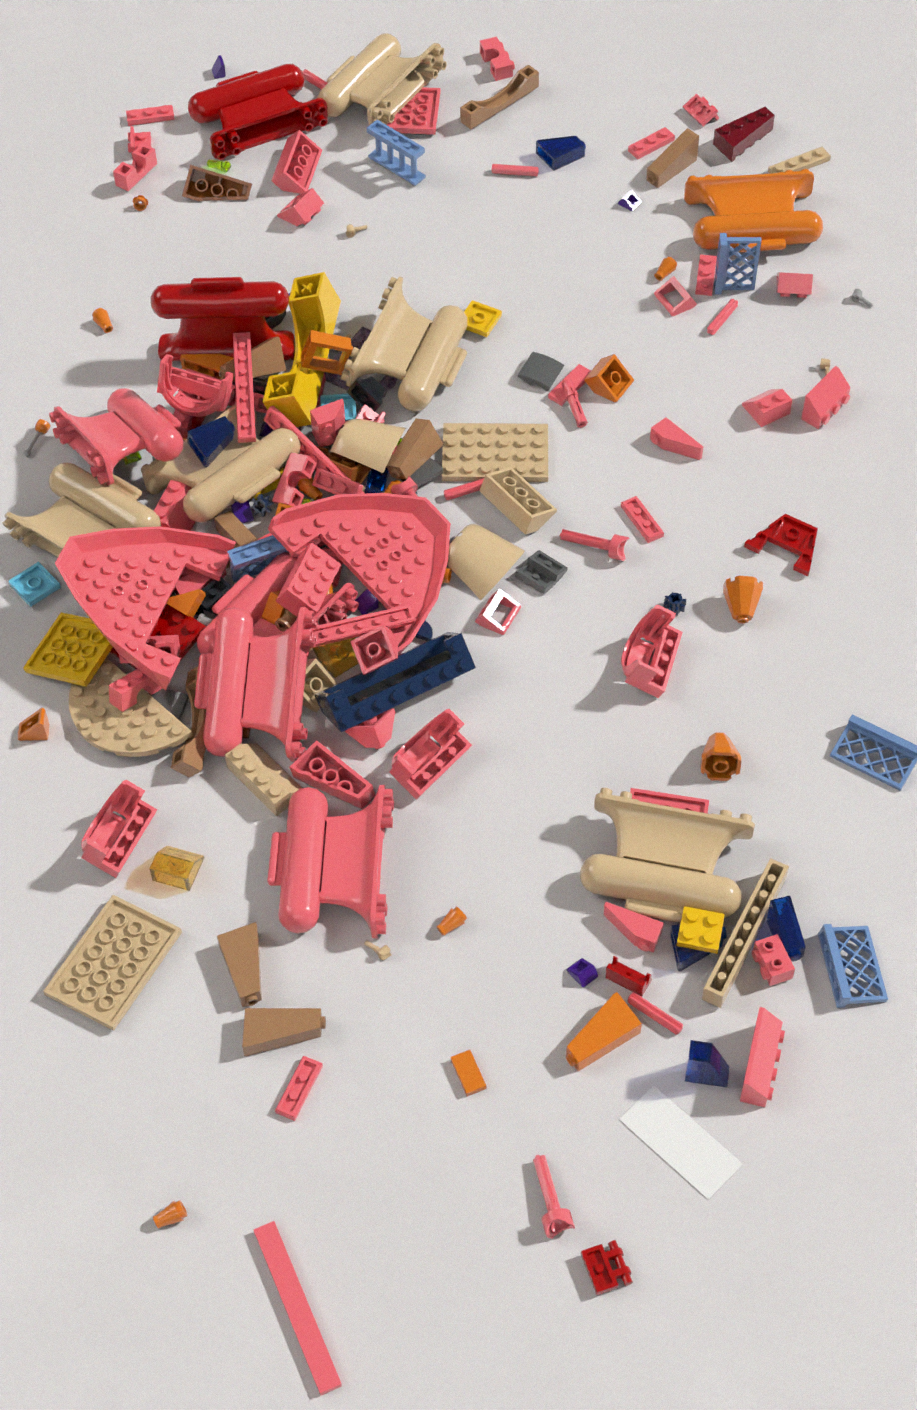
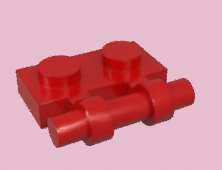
(600, 1270)

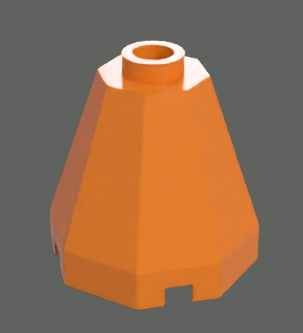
(742, 597)
(720, 758)

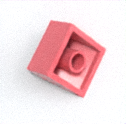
(302, 208)
(794, 284)
(768, 406)
(327, 422)
(375, 649)

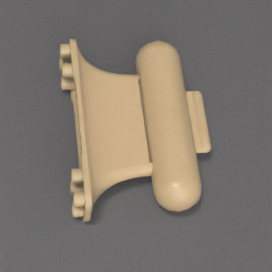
(381, 79)
(411, 348)
(232, 477)
(82, 509)
(665, 858)

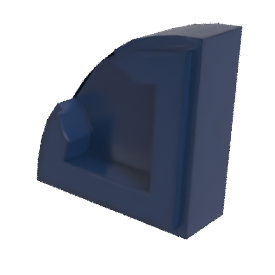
(425, 632)

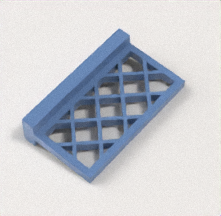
(724, 263)
(253, 554)
(880, 737)
(836, 970)

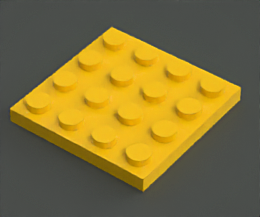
(69, 651)

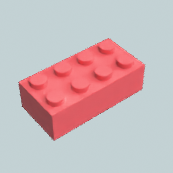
(308, 580)

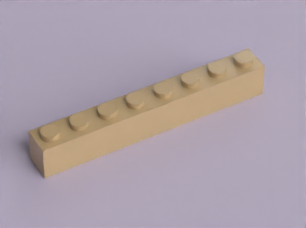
(744, 933)

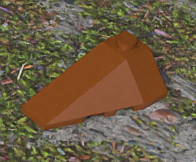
(210, 186)
(353, 470)

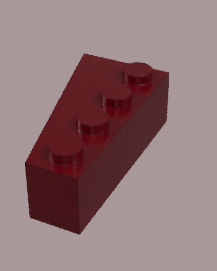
(743, 132)

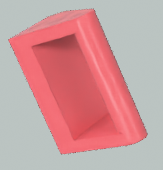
(672, 285)
(484, 618)

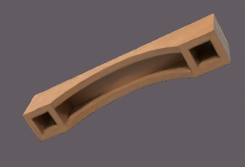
(522, 83)
(189, 757)

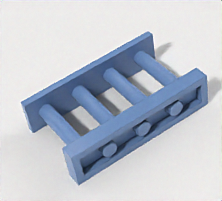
(400, 143)

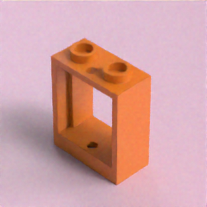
(326, 341)

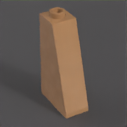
(674, 159)
(266, 359)
(414, 449)
(232, 528)
(242, 960)
(280, 1027)

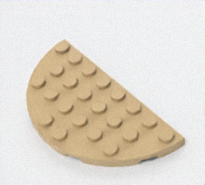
(130, 733)

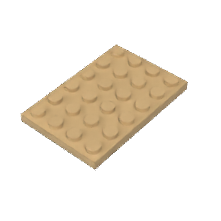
(483, 448)
(112, 962)

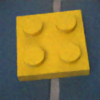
(481, 318)
(700, 930)

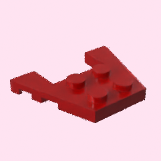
(790, 535)

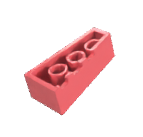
(330, 774)

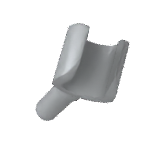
(857, 296)

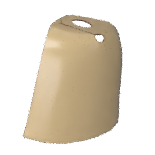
(367, 442)
(481, 558)

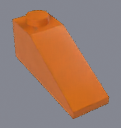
(204, 363)

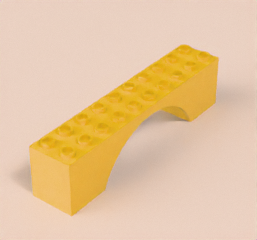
(314, 308)

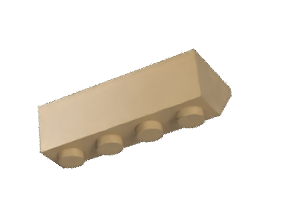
(517, 500)
(262, 776)

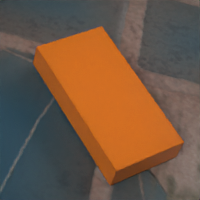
(468, 1072)

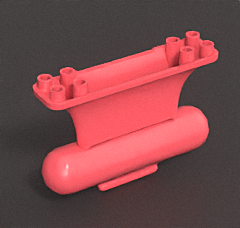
(120, 432)
(253, 593)
(254, 682)
(330, 860)

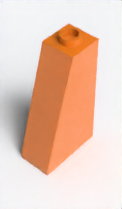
(603, 1033)

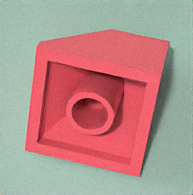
(374, 731)

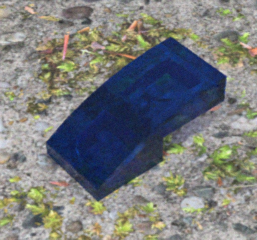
(377, 481)

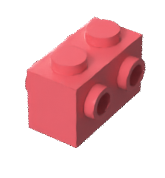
(773, 960)

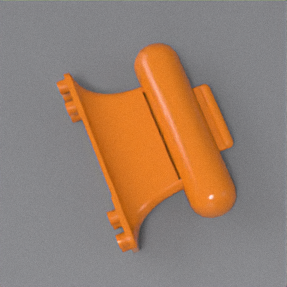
(754, 208)

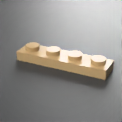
(803, 161)

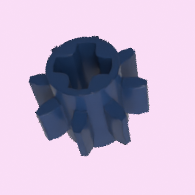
(263, 500)
(675, 603)

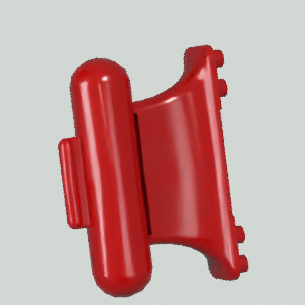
(256, 109)
(215, 310)

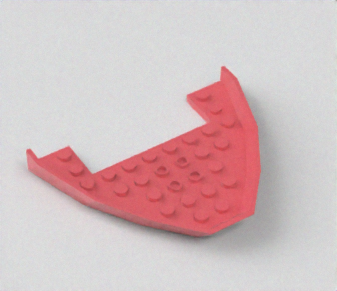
(384, 539)
(127, 579)

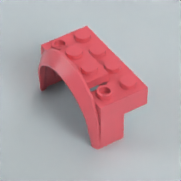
(216, 392)
(637, 652)
(411, 758)
(107, 827)

